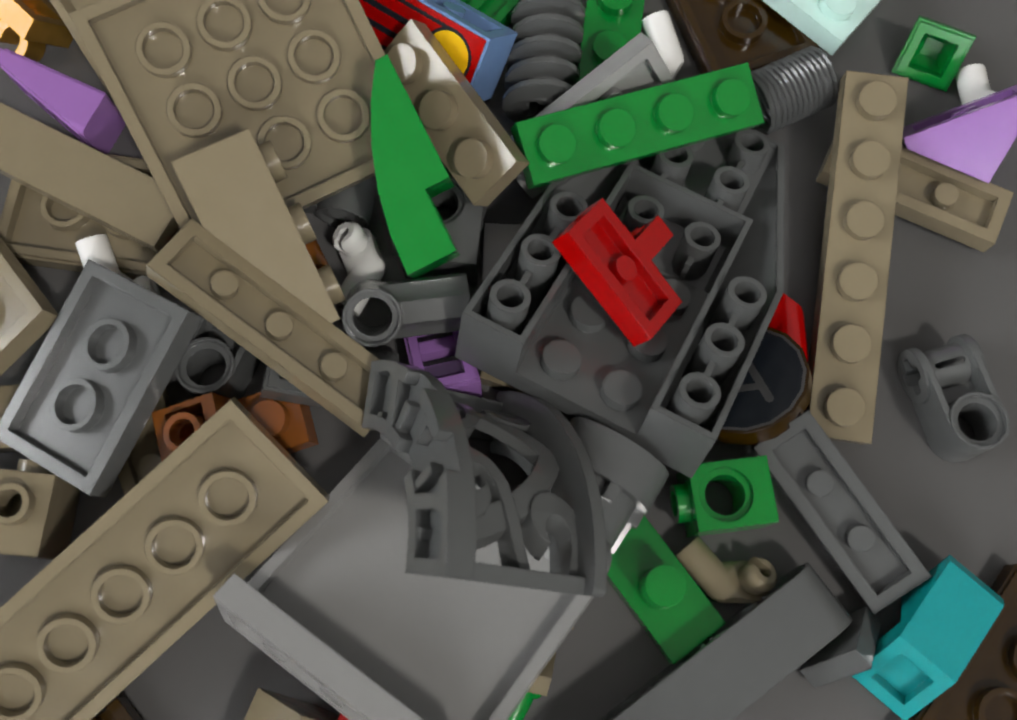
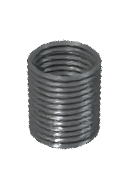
(795, 88)

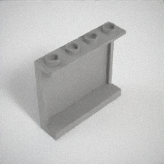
(388, 640)

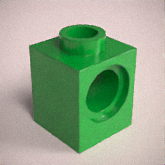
(751, 492)

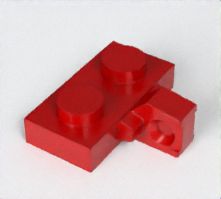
(620, 269)

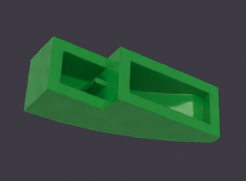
(407, 175)

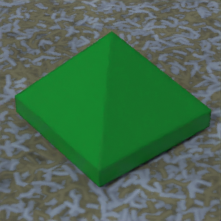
(933, 53)

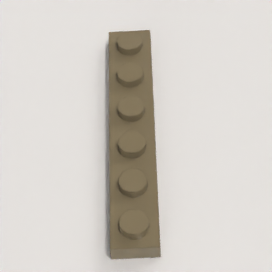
(856, 254)

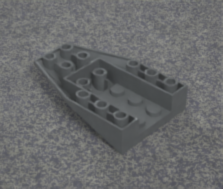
(726, 263)

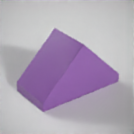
(968, 136)

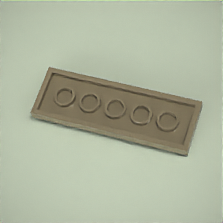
(150, 568)

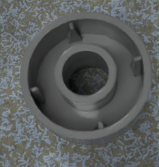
(625, 474)

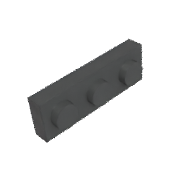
(842, 513)

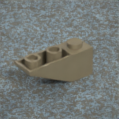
(241, 205)

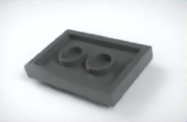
(97, 379)

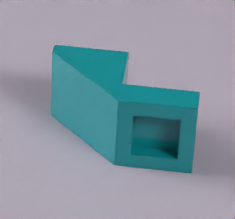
(934, 639)

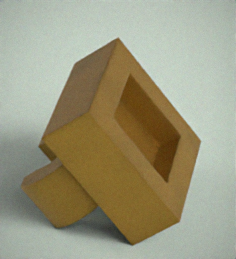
(33, 25)

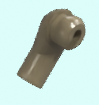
(727, 579)

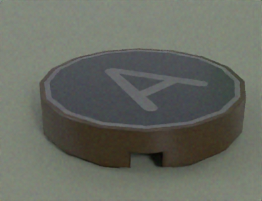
(771, 392)

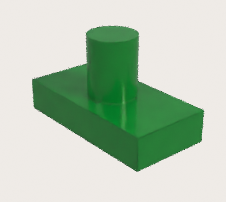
(661, 593)

